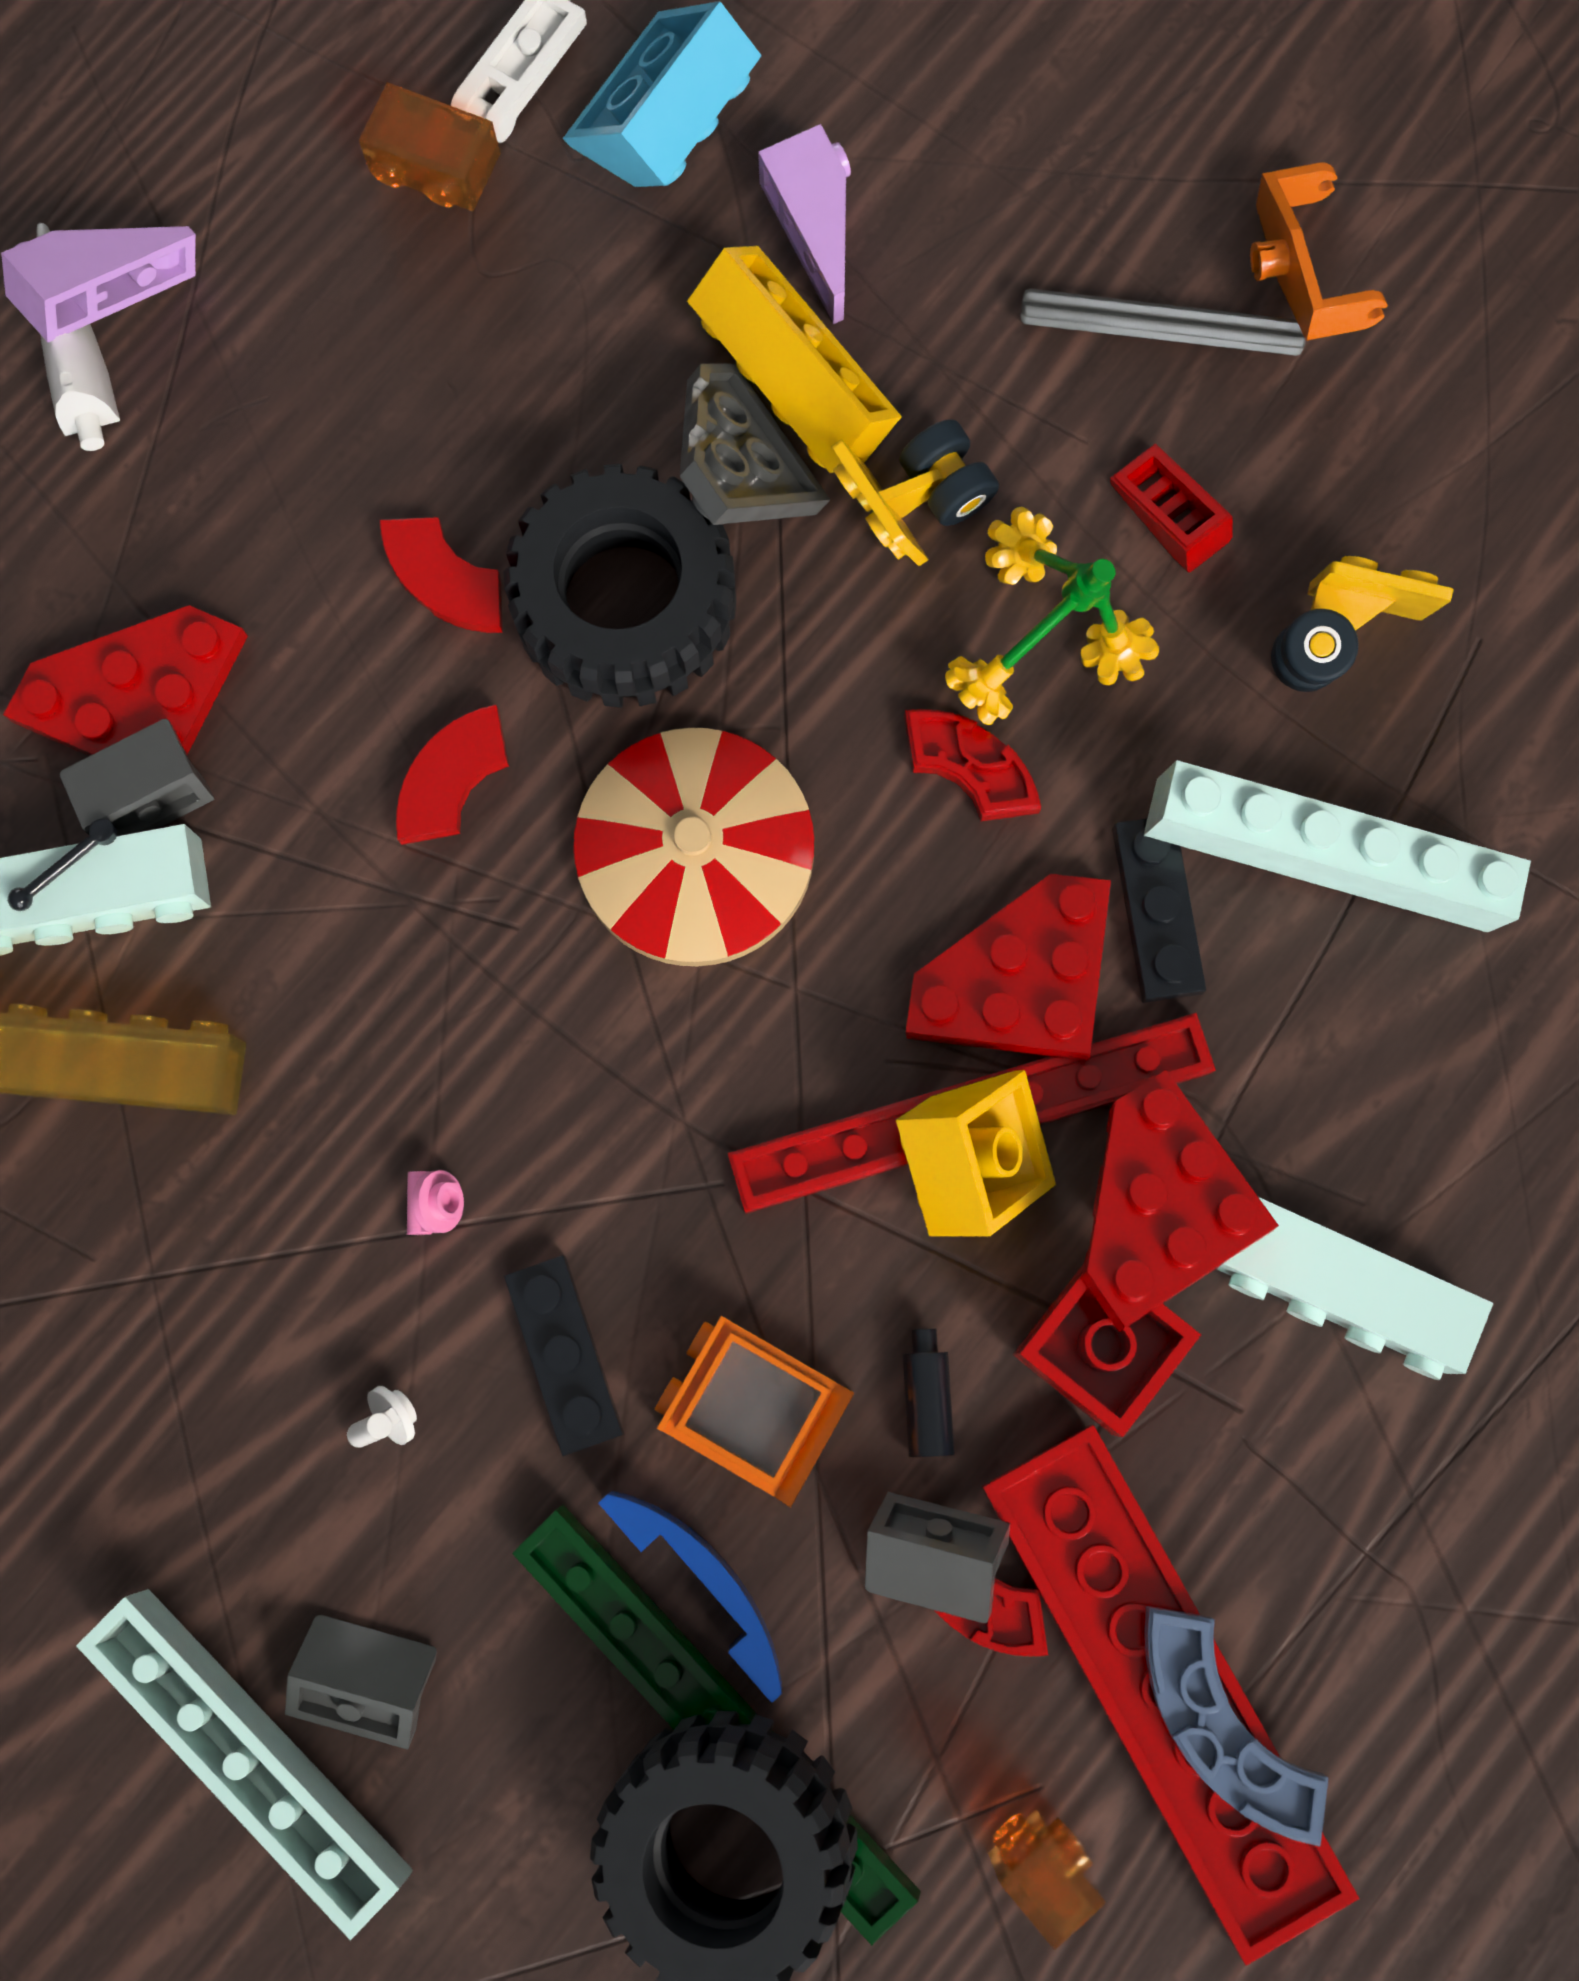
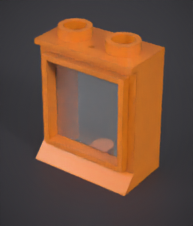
(752, 1409)

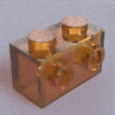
(429, 147)
(1046, 1875)

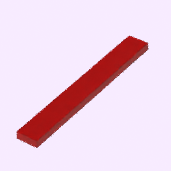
(1059, 1087)

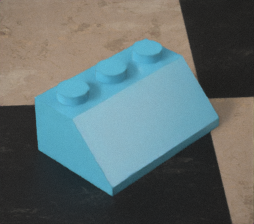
(665, 94)

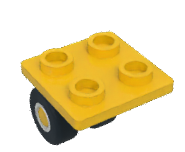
(935, 475)
(1346, 596)

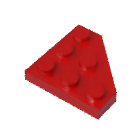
(130, 681)
(1021, 975)
(1164, 1204)

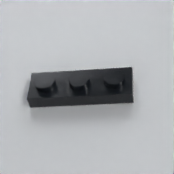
(1158, 914)
(564, 1355)

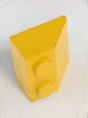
(976, 1155)

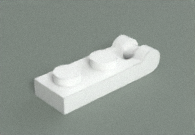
(520, 61)

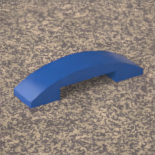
(751, 1649)

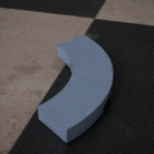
(1215, 1741)

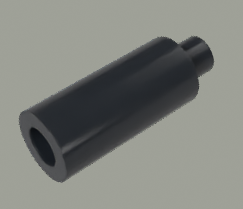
(928, 1397)

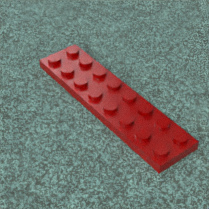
(1097, 1575)

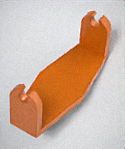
(1288, 257)

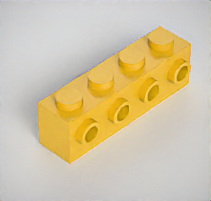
(791, 356)

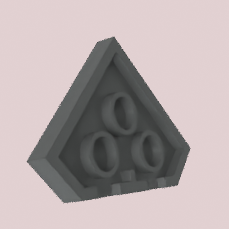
(738, 455)

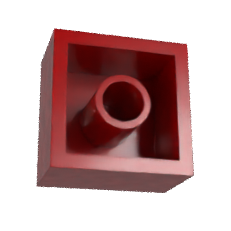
(1097, 1366)

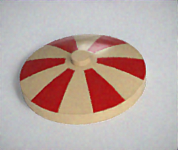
(694, 846)

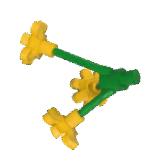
(1112, 645)

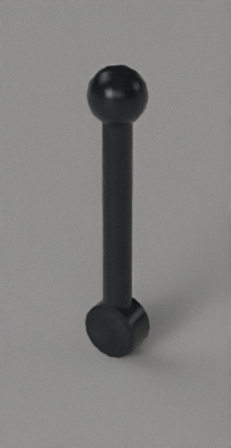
(101, 833)

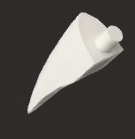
(79, 383)

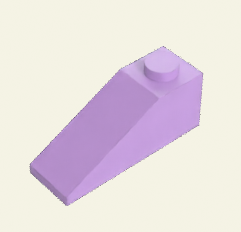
(808, 194)
(88, 274)

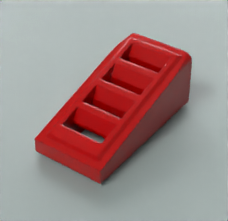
(1196, 535)

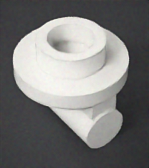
(390, 1417)

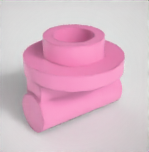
(433, 1202)

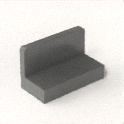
(137, 782)
(935, 1556)
(359, 1681)

